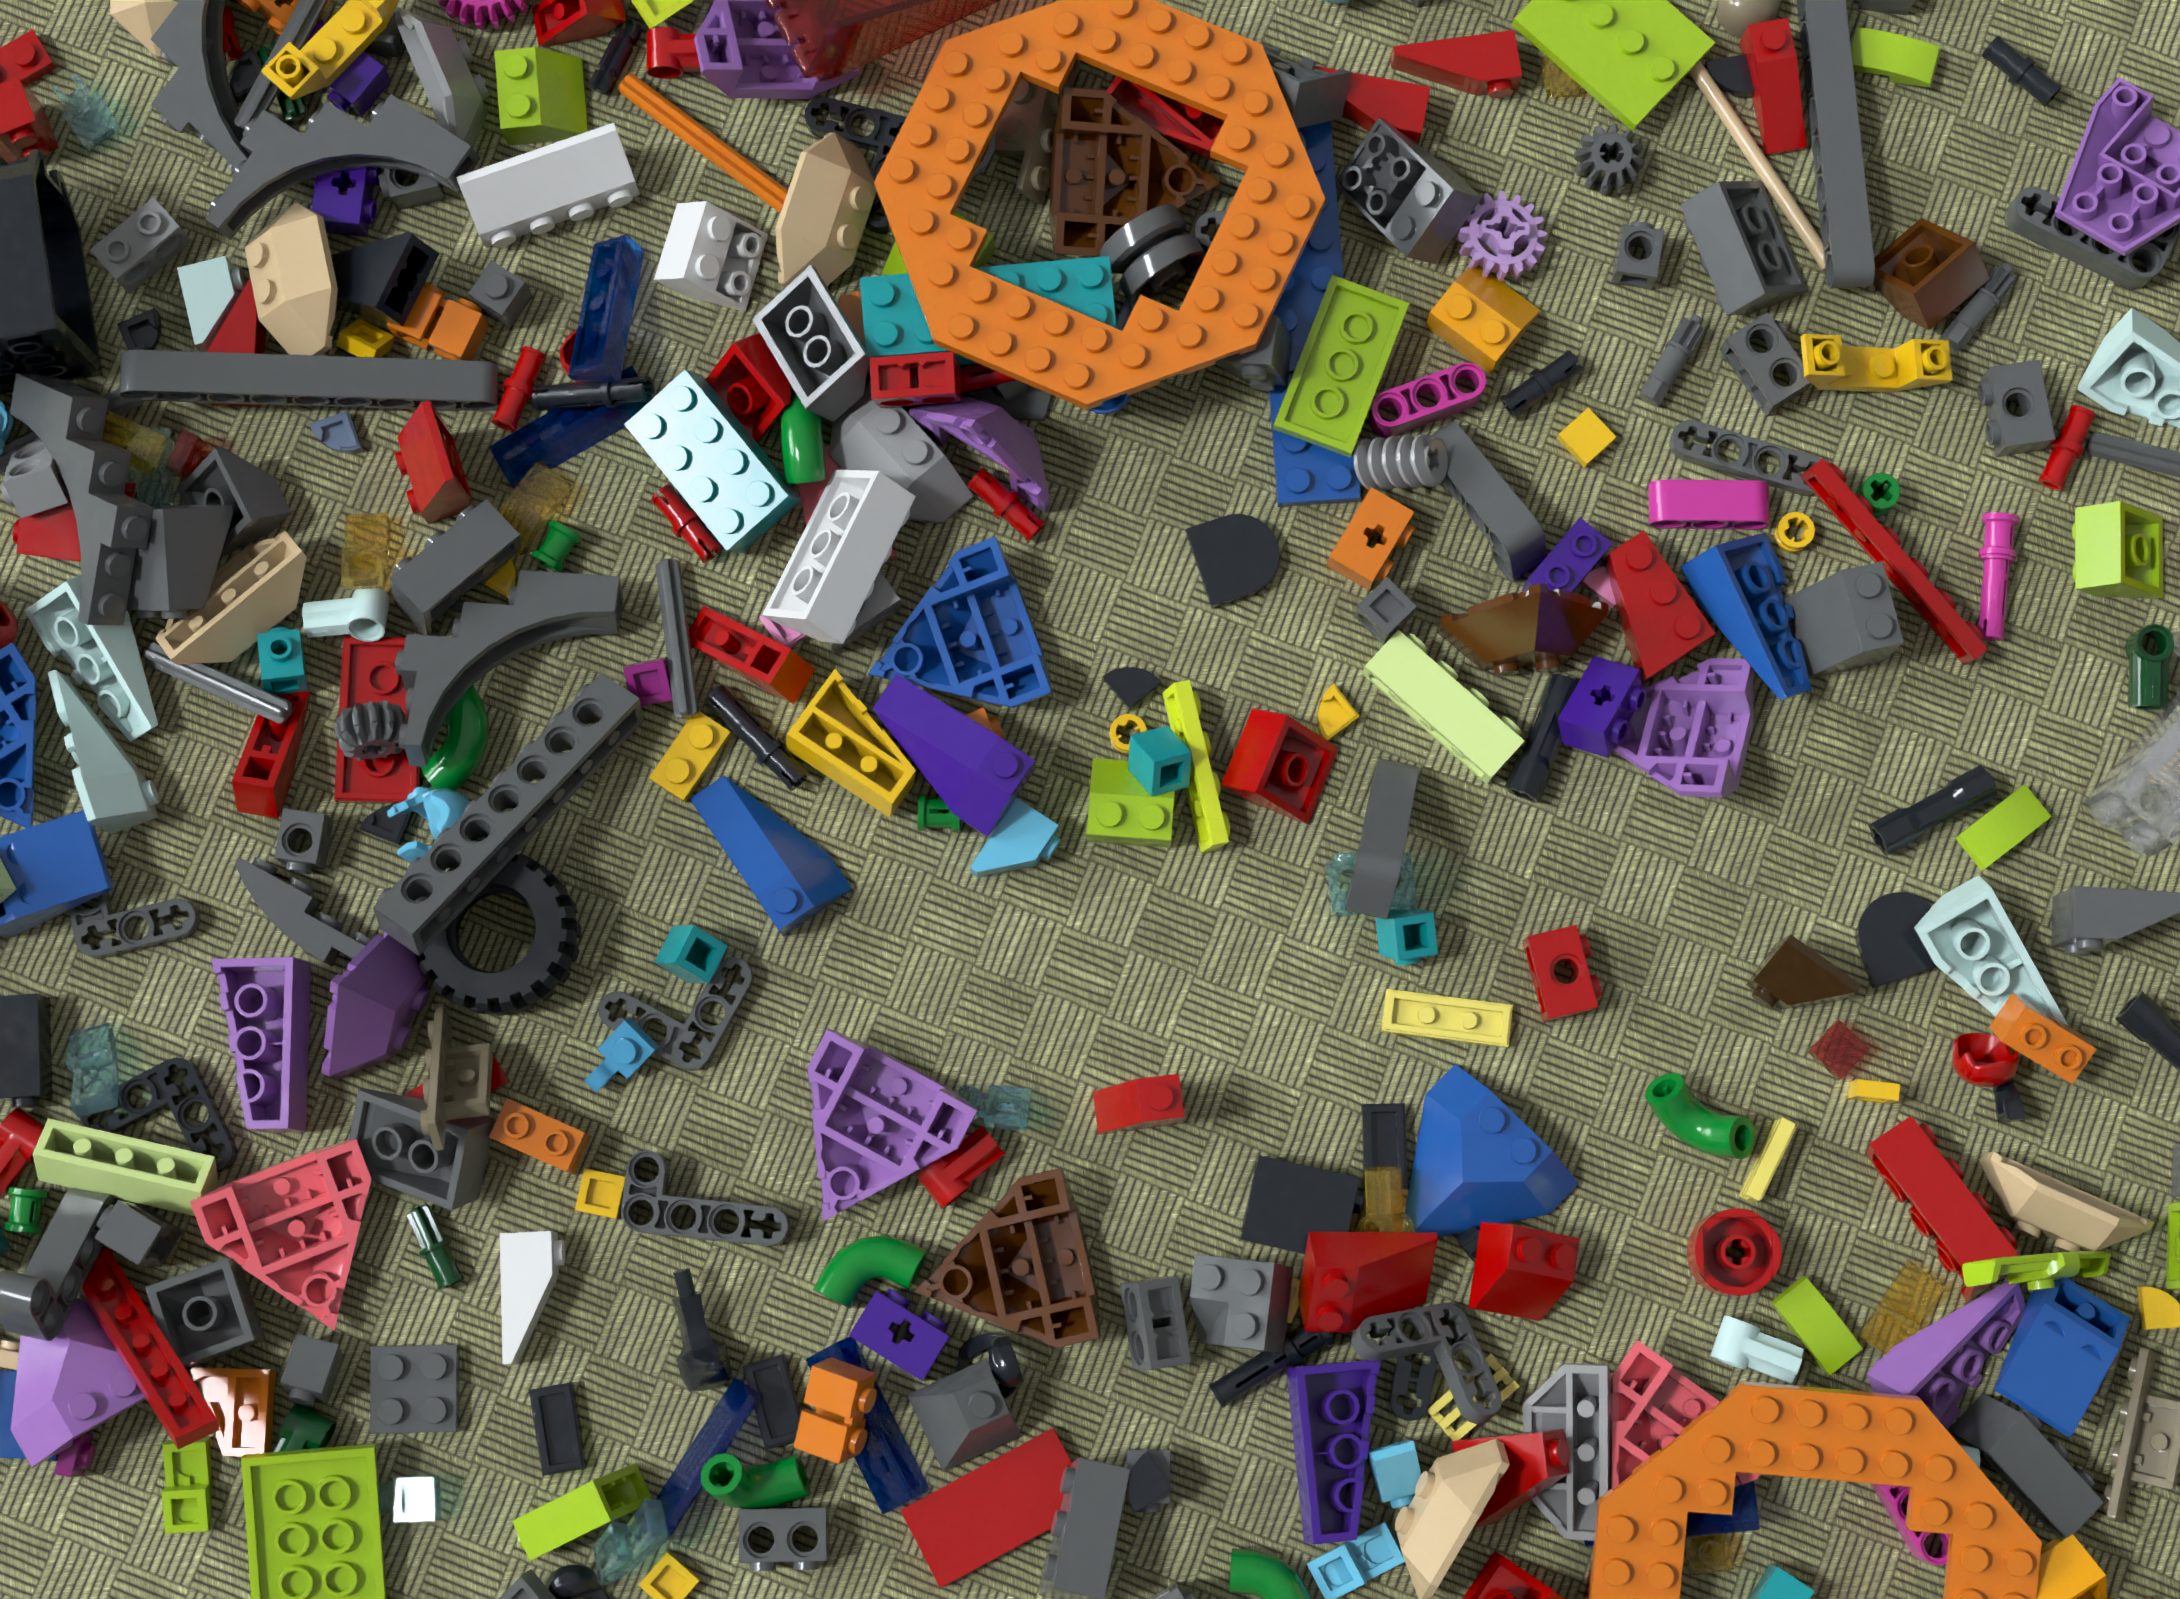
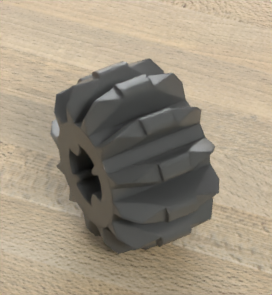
(1616, 171)
(370, 730)

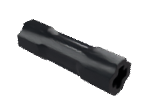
(1534, 766)
(1957, 797)
(2152, 1025)

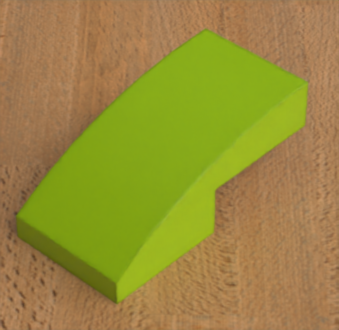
(1894, 55)
(2003, 827)
(1816, 1325)
(188, 1487)

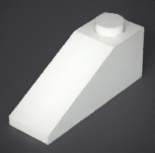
(527, 1277)

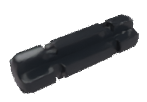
(615, 56)

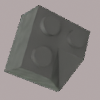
(1241, 1302)
(206, 1312)

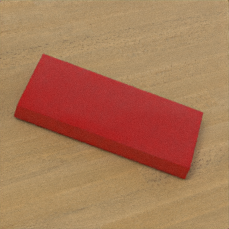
(371, 675)
(990, 1508)

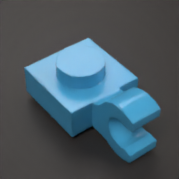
(624, 1052)

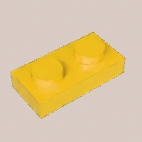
(690, 756)

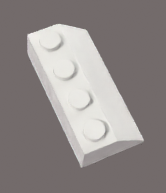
(549, 186)
(840, 555)

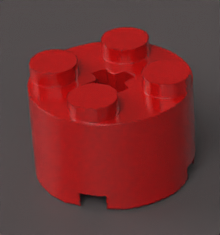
(1749, 1233)

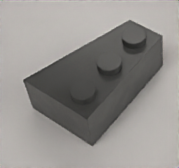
(1309, 92)
(453, 565)
(2029, 1464)
(1084, 1531)

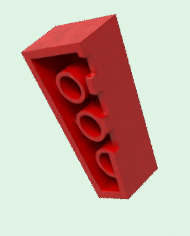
(1939, 1200)

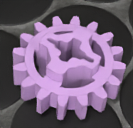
(1507, 232)

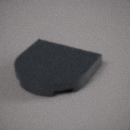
(1233, 556)
(1889, 941)

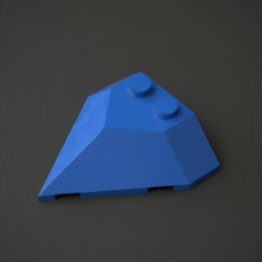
(971, 634)
(17, 736)
(1478, 1162)

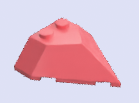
(293, 1224)
(1650, 1410)

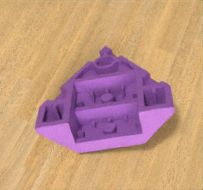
(748, 56)
(993, 434)
(1695, 729)
(373, 1007)
(876, 1120)
(68, 1386)

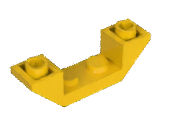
(330, 49)
(1872, 368)

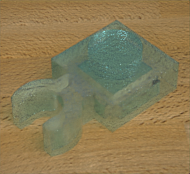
(89, 115)
(1000, 1107)
(412, 1499)

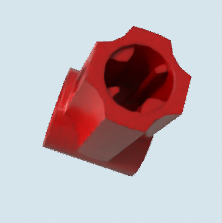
(670, 53)
(17, 1143)
(952, 1174)

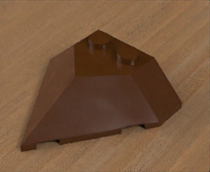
(1110, 172)
(1524, 629)
(1025, 1265)

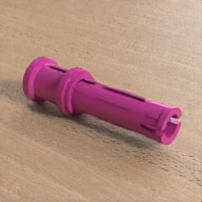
(1997, 557)

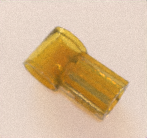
(1384, 1202)

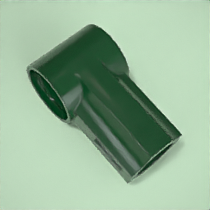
(2147, 672)
(305, 1430)

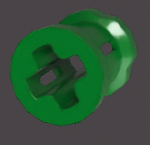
(1890, 495)
(556, 546)
(930, 815)
(25, 1210)

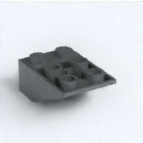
(1406, 192)

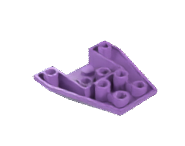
(2124, 173)

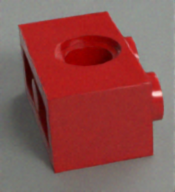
(1556, 998)

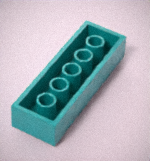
(898, 326)

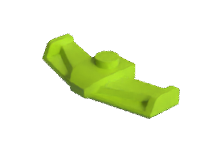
(2038, 1269)

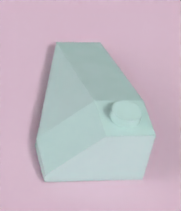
(2136, 371)
(100, 655)
(107, 780)
(1981, 950)

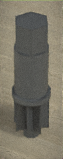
(1979, 306)
(1672, 360)

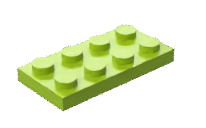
(1341, 366)

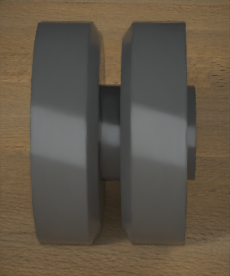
(1153, 253)

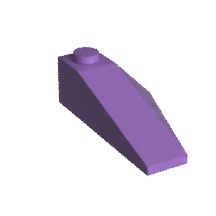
(1950, 1353)

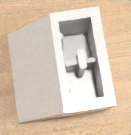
(711, 255)

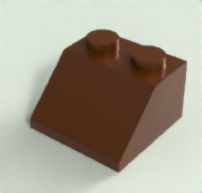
(1928, 272)

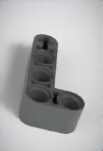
(2081, 247)
(1493, 506)
(1382, 839)
(706, 1210)
(43, 1296)

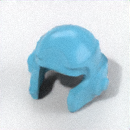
(440, 809)

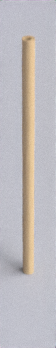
(1759, 162)

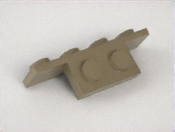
(1028, 133)
(457, 1081)
(2149, 1439)

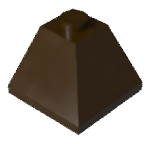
(1798, 977)

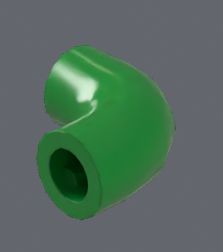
(802, 444)
(463, 744)
(1695, 1123)
(867, 1260)
(755, 1485)
(1264, 1576)

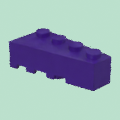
(1330, 1437)

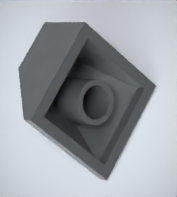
(233, 481)
(964, 1415)

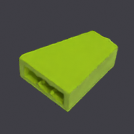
(581, 1511)

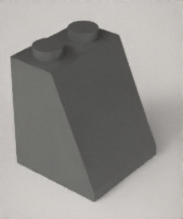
(178, 560)
(1846, 621)

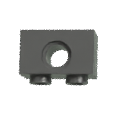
(2024, 386)

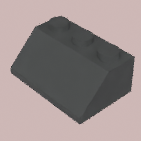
(1742, 247)
(815, 345)

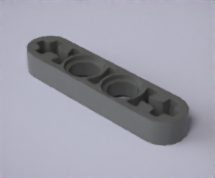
(1749, 448)

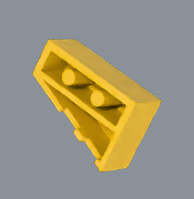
(850, 748)

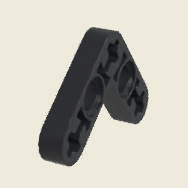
(878, 141)
(166, 1095)

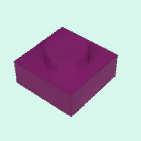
(649, 681)
(76, 1458)

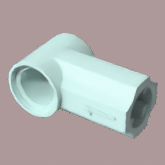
(360, 616)
(1746, 1347)

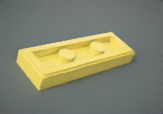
(1447, 1018)

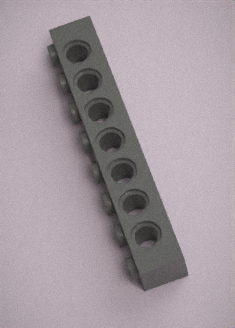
(506, 833)

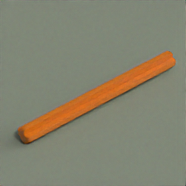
(703, 141)

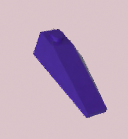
(961, 759)

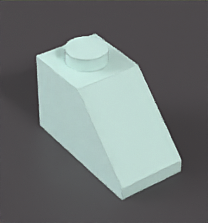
(209, 295)

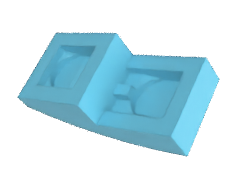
(1356, 1561)

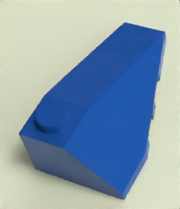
(1743, 596)
(776, 861)

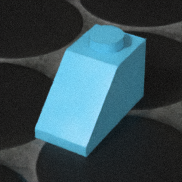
(1017, 842)
(1395, 1472)

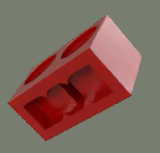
(915, 379)

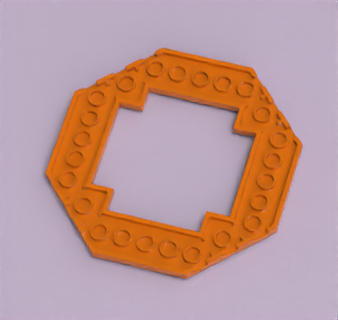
(1040, 338)
(1813, 1437)

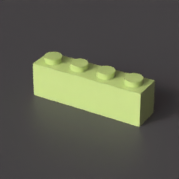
(1443, 706)
(123, 1166)

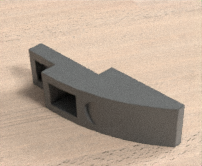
(293, 912)

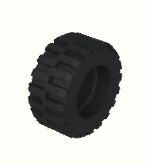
(541, 967)

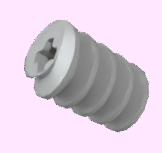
(1400, 462)

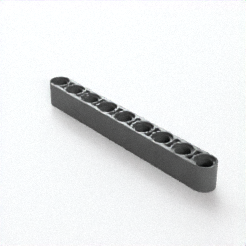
(1836, 143)
(308, 380)

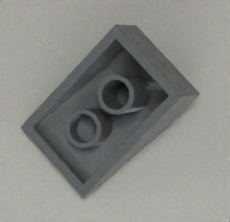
(1266, 364)
(2097, 916)
(406, 1160)

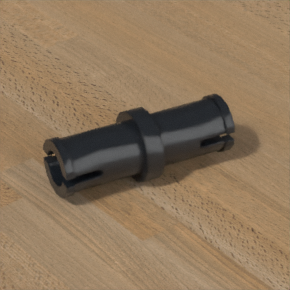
(2021, 71)
(1541, 384)

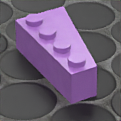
(269, 1037)

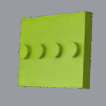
(1617, 49)
(314, 1523)

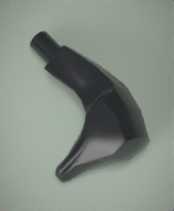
(702, 1361)

